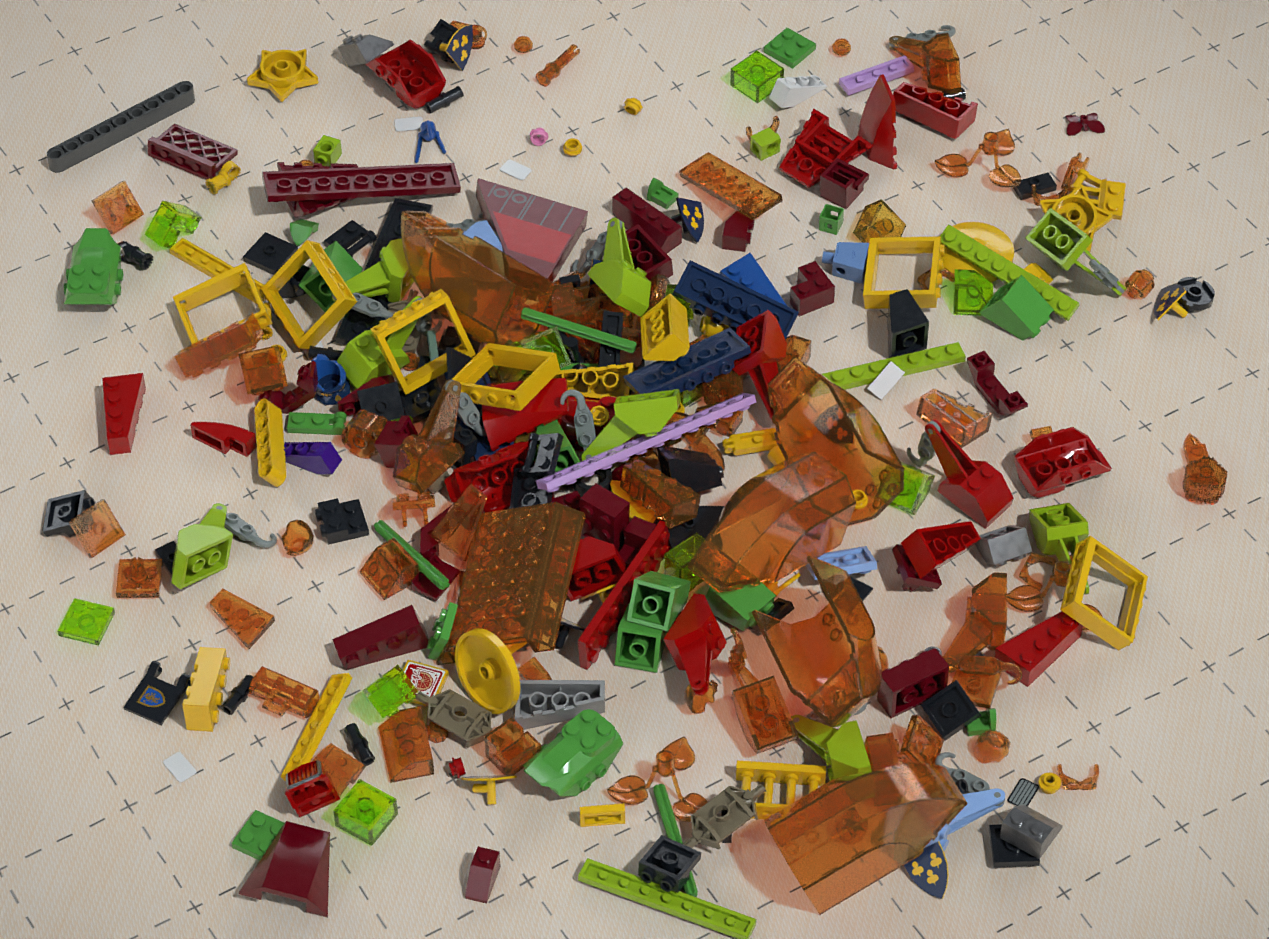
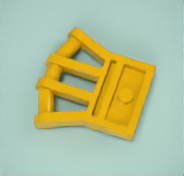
(1109, 193)

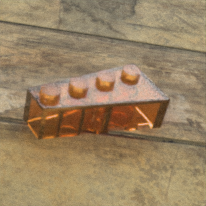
(219, 347)
(660, 493)

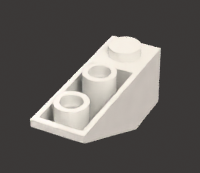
(794, 90)

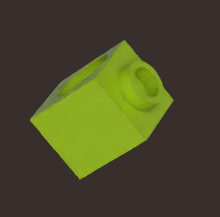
(765, 143)
(327, 151)

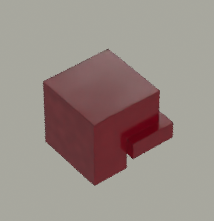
(842, 183)
(393, 436)

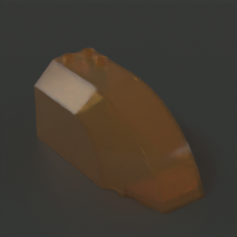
(479, 279)
(828, 420)
(776, 524)
(830, 657)
(863, 828)

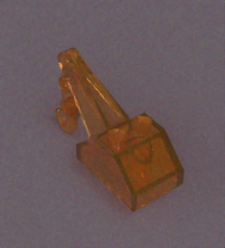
(983, 628)
(759, 704)

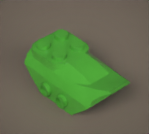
(94, 269)
(576, 755)

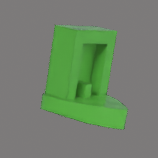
(661, 194)
(302, 230)
(983, 723)

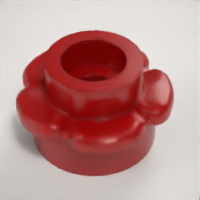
(457, 767)

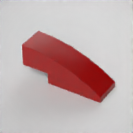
(224, 437)

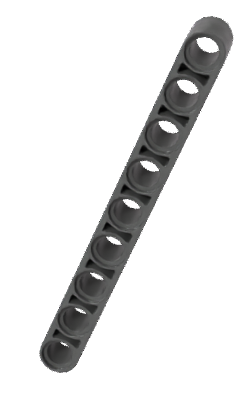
(120, 126)

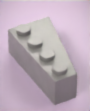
(557, 700)

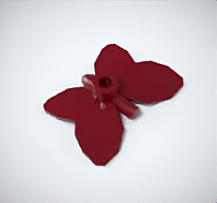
(1086, 121)

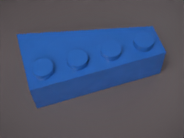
(750, 274)

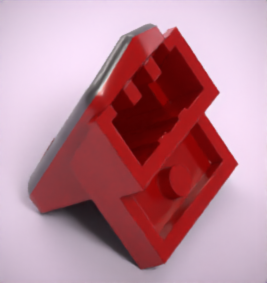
(310, 788)

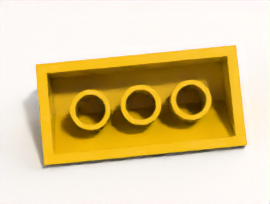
(665, 331)

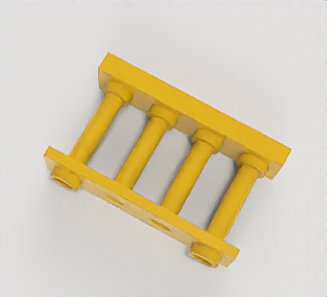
(778, 773)

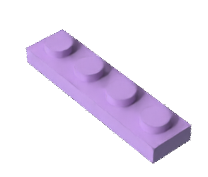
(867, 78)

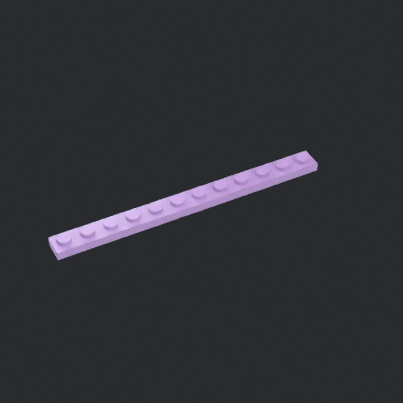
(641, 444)

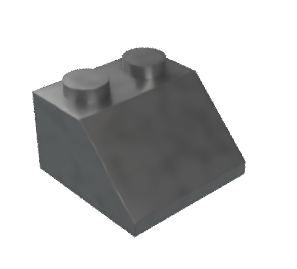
(363, 48)
(1004, 545)
(1029, 830)

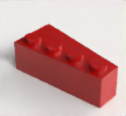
(934, 109)
(122, 407)
(938, 545)
(1040, 646)

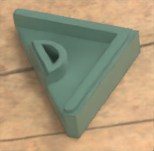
(431, 340)

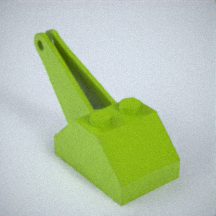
(1058, 530)

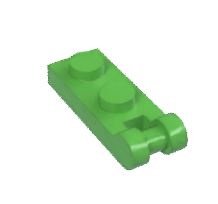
(316, 423)

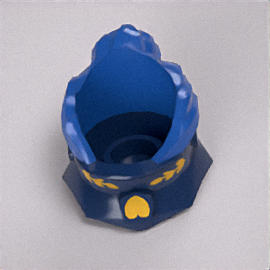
(331, 381)

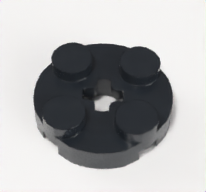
(1203, 295)

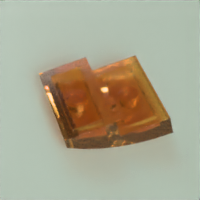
(340, 766)

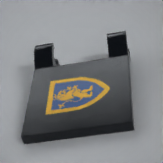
(155, 697)

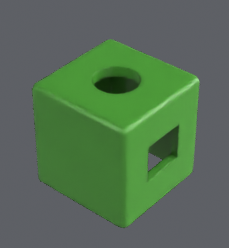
(826, 218)

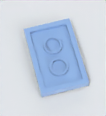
(852, 560)

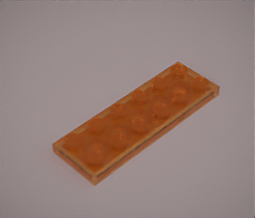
(730, 185)

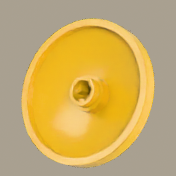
(986, 235)
(487, 670)

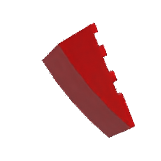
(877, 124)
(818, 148)
(506, 424)

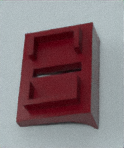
(427, 587)

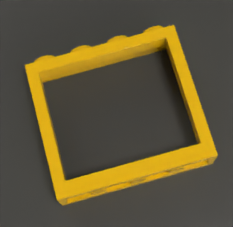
(903, 245)
(216, 287)
(331, 317)
(404, 317)
(541, 362)
(1092, 550)

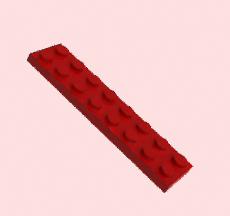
(612, 610)

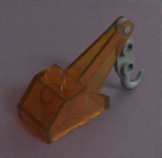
(934, 55)
(432, 452)

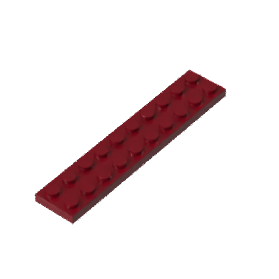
(361, 182)

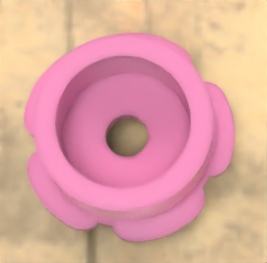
(538, 141)

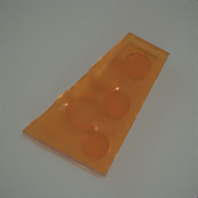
(241, 617)

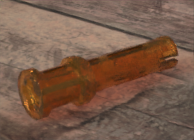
(552, 69)

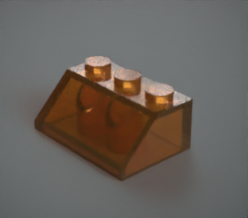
(406, 745)

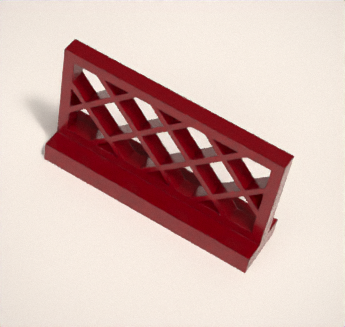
(188, 159)

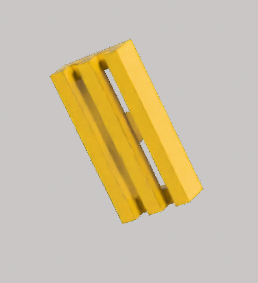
(602, 815)

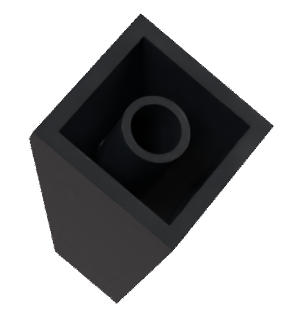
(906, 325)
(690, 468)

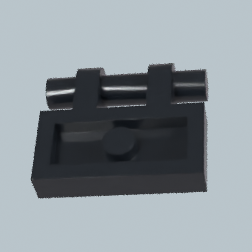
(442, 34)

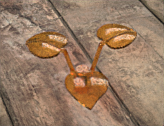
(993, 143)
(1028, 598)
(678, 756)

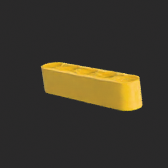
(270, 442)

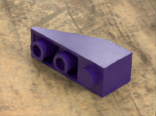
(312, 456)

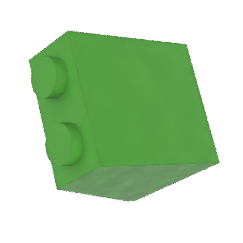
(316, 286)
(1018, 309)
(567, 455)
(657, 599)
(737, 605)
(639, 645)

